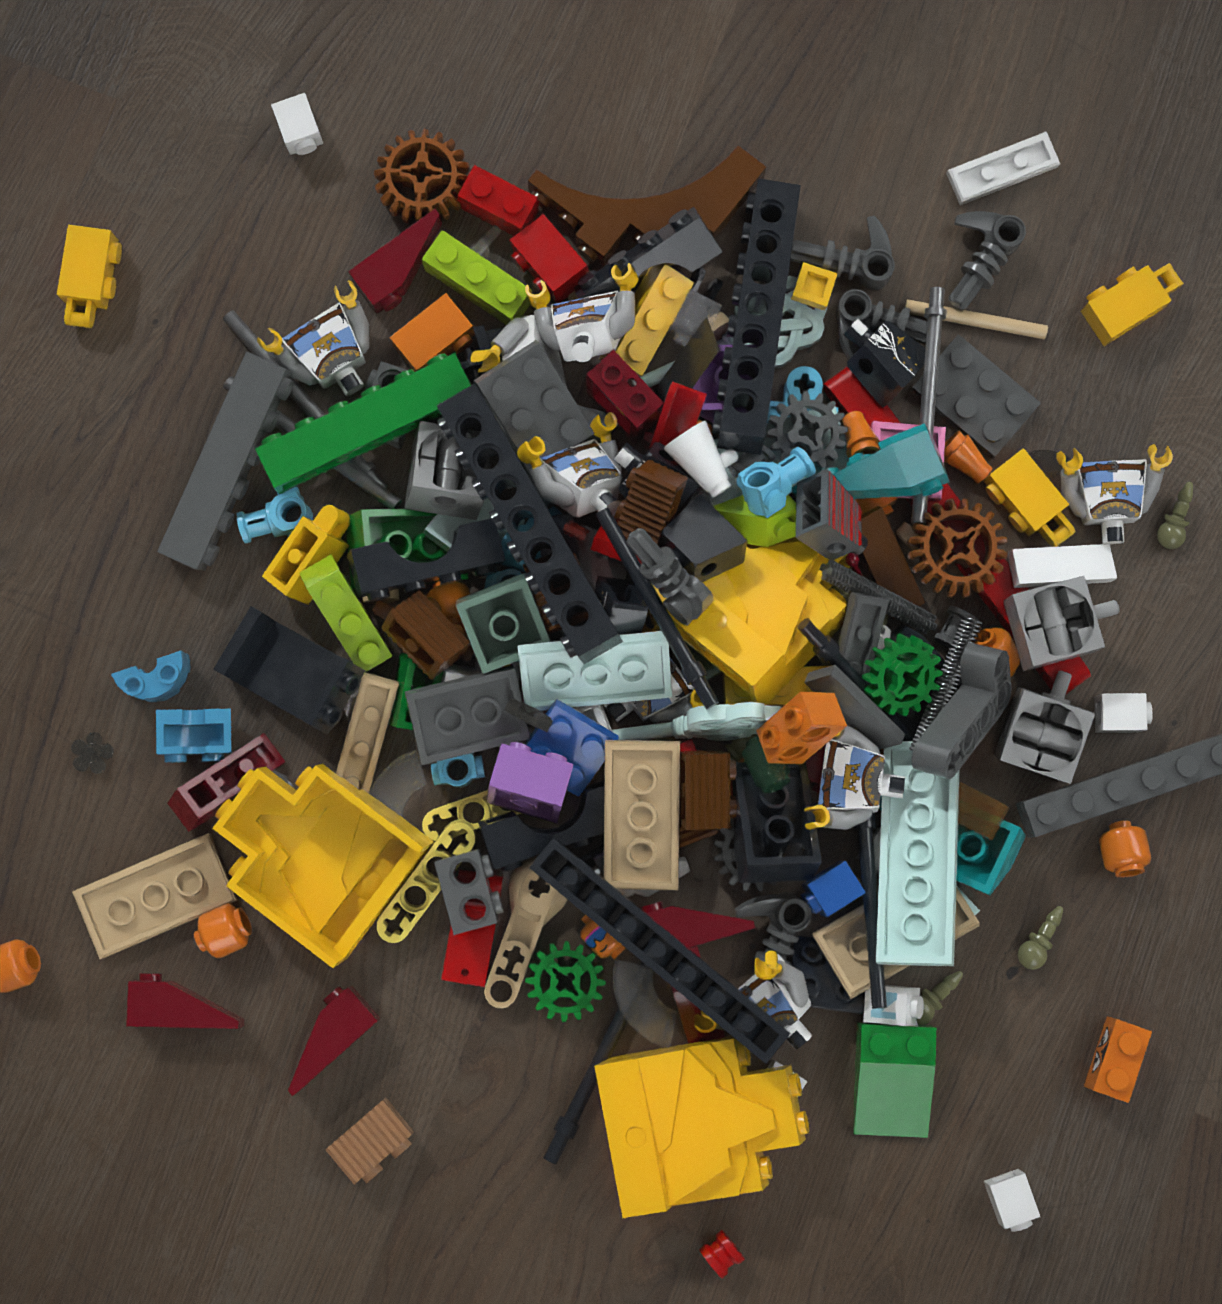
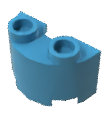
(158, 684)
(193, 734)

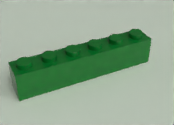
(362, 424)

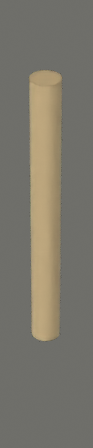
(984, 320)

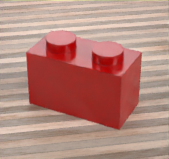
(497, 201)
(548, 258)

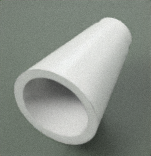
(701, 460)

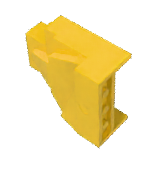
(756, 615)
(317, 856)
(695, 1123)

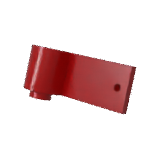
(470, 951)

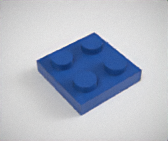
(576, 739)

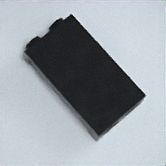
(289, 670)

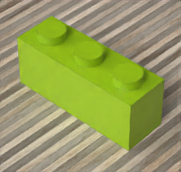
(476, 278)
(345, 613)

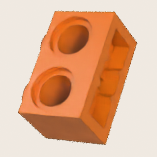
(801, 727)

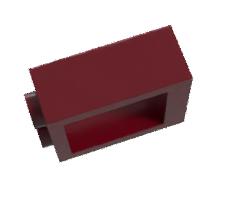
(634, 407)

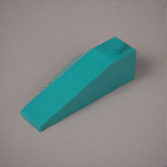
(903, 467)
(986, 862)

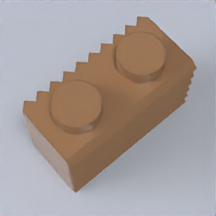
(370, 1141)

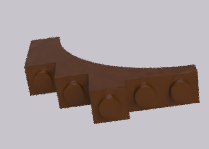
(608, 221)

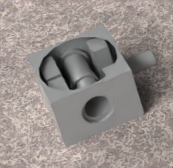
(437, 477)
(1056, 622)
(1045, 731)

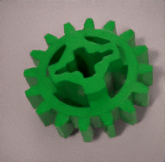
(903, 679)
(553, 993)

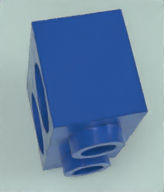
(832, 889)

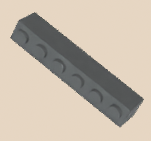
(225, 462)
(1121, 787)

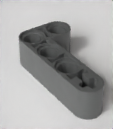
(967, 714)

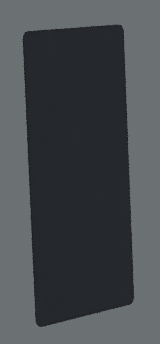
(691, 361)

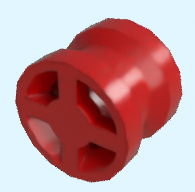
(721, 1254)

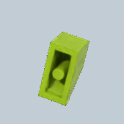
(757, 528)

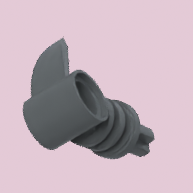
(991, 255)
(851, 263)
(874, 317)
(683, 592)
(781, 930)

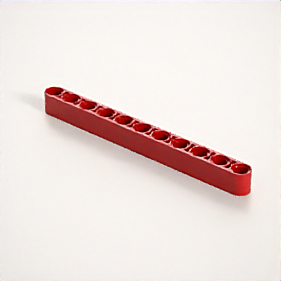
(853, 396)

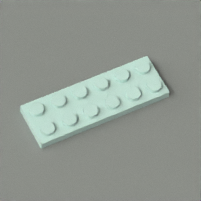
(917, 866)

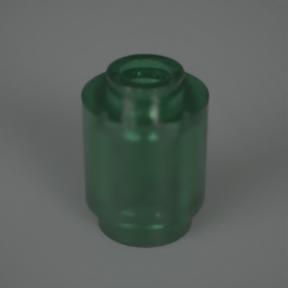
(766, 775)

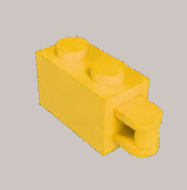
(87, 273)
(1129, 302)
(1029, 498)
(306, 546)

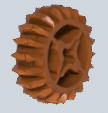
(408, 175)
(967, 557)

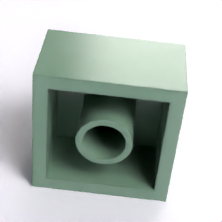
(501, 620)

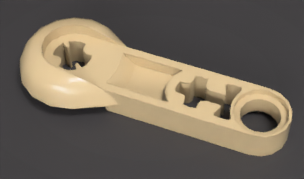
(524, 927)

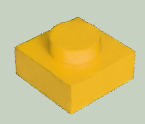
(814, 286)

